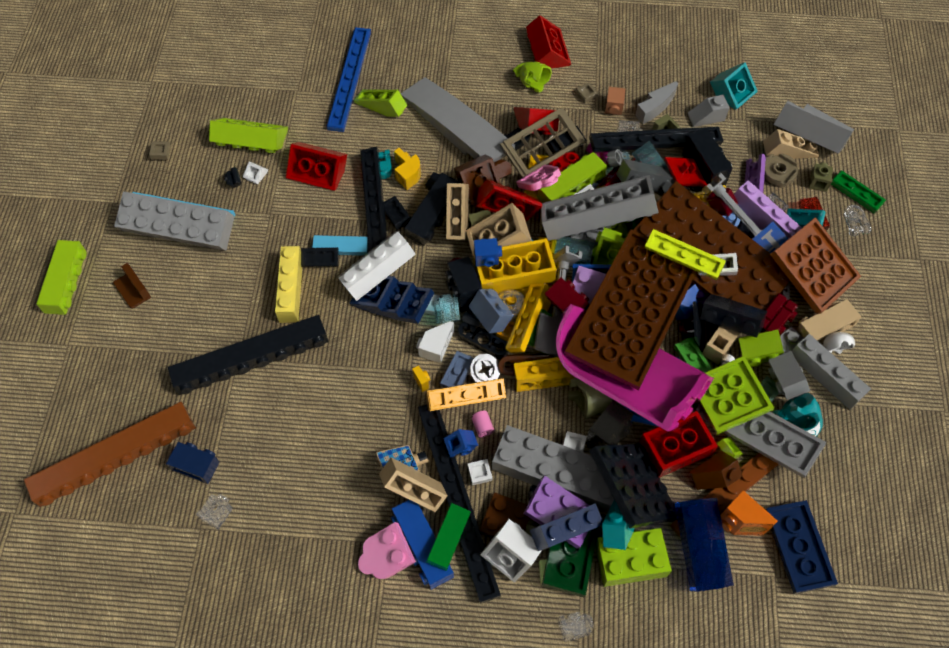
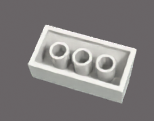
(376, 265)

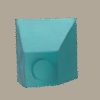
(735, 85)

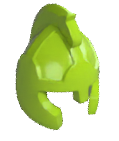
(533, 74)

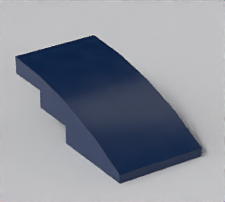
(396, 300)

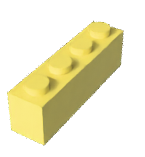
(289, 285)

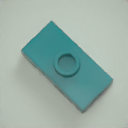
(803, 216)

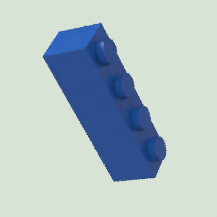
(420, 540)

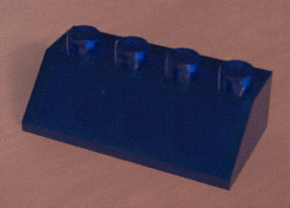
(704, 544)

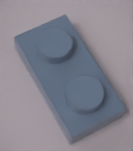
(457, 370)

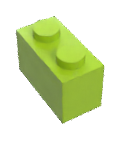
(761, 349)

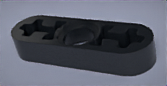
(468, 338)

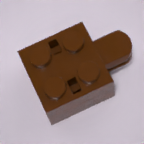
(478, 171)

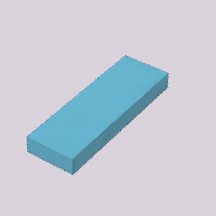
(347, 244)

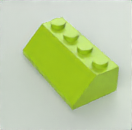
(247, 133)

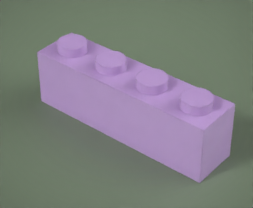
(763, 210)

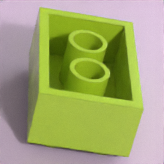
(641, 561)

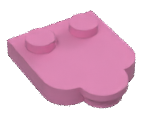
(541, 177)
(386, 553)

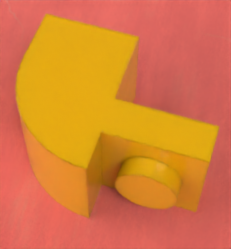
(409, 168)

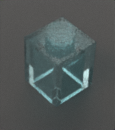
(446, 309)

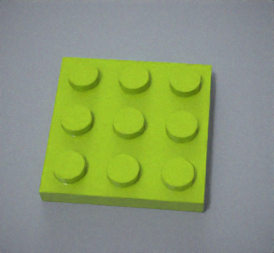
(734, 396)

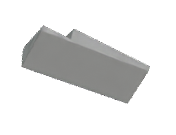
(814, 126)

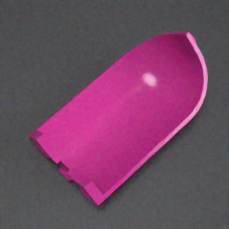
(665, 392)

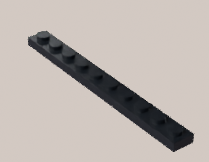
(452, 481)

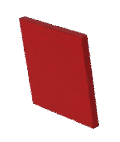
(685, 171)

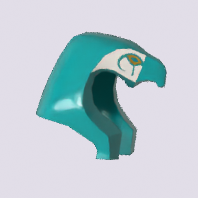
(803, 412)

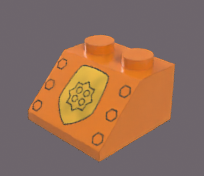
(746, 517)

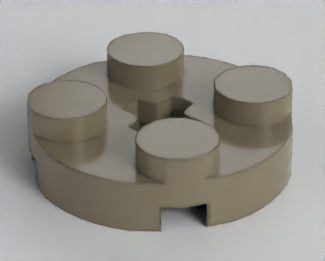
(779, 178)

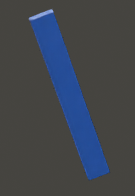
(349, 80)

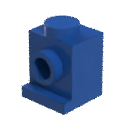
(460, 442)

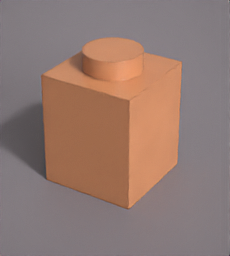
(615, 100)

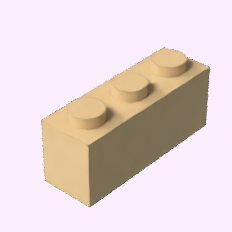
(457, 211)
(837, 318)
(412, 484)

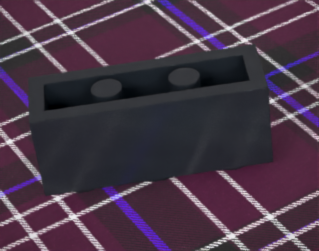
(733, 315)

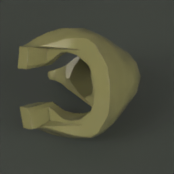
(593, 402)

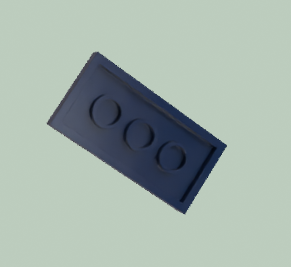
(801, 548)

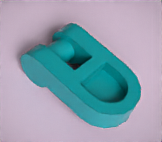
(386, 169)

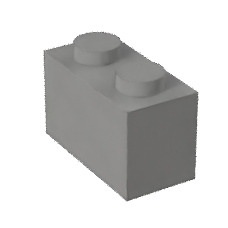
(789, 375)

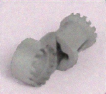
(616, 156)

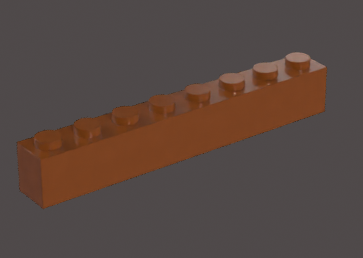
(109, 455)

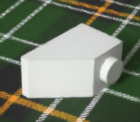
(435, 342)

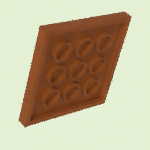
(815, 266)

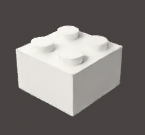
(511, 551)

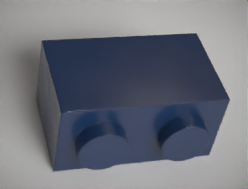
(193, 462)

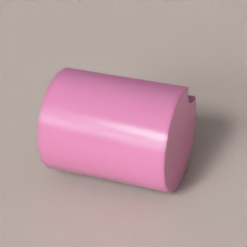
(483, 424)

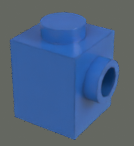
(487, 252)

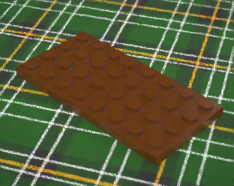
(697, 224)
(630, 312)

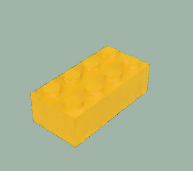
(519, 267)

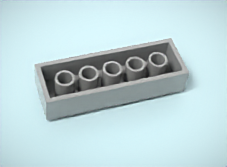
(599, 208)
(174, 221)
(532, 457)

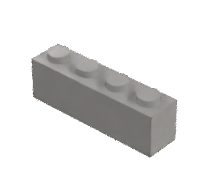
(830, 372)

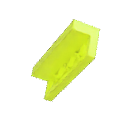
(685, 254)

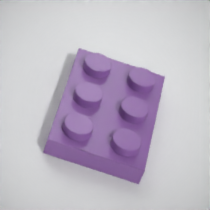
(553, 502)

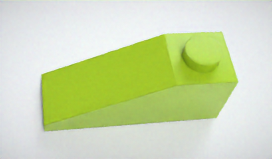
(385, 102)

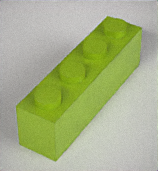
(574, 178)
(61, 277)

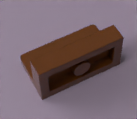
(131, 287)

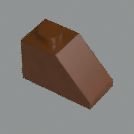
(716, 472)

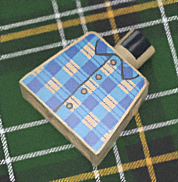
(403, 455)

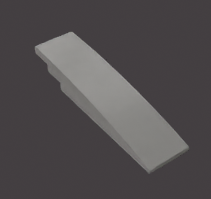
(455, 120)

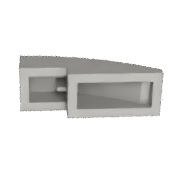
(656, 102)

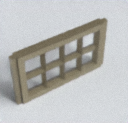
(569, 127)

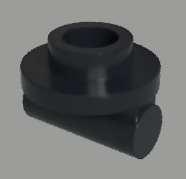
(232, 178)

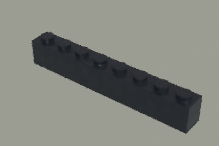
(247, 355)

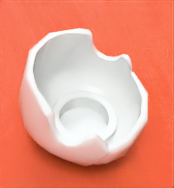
(838, 342)

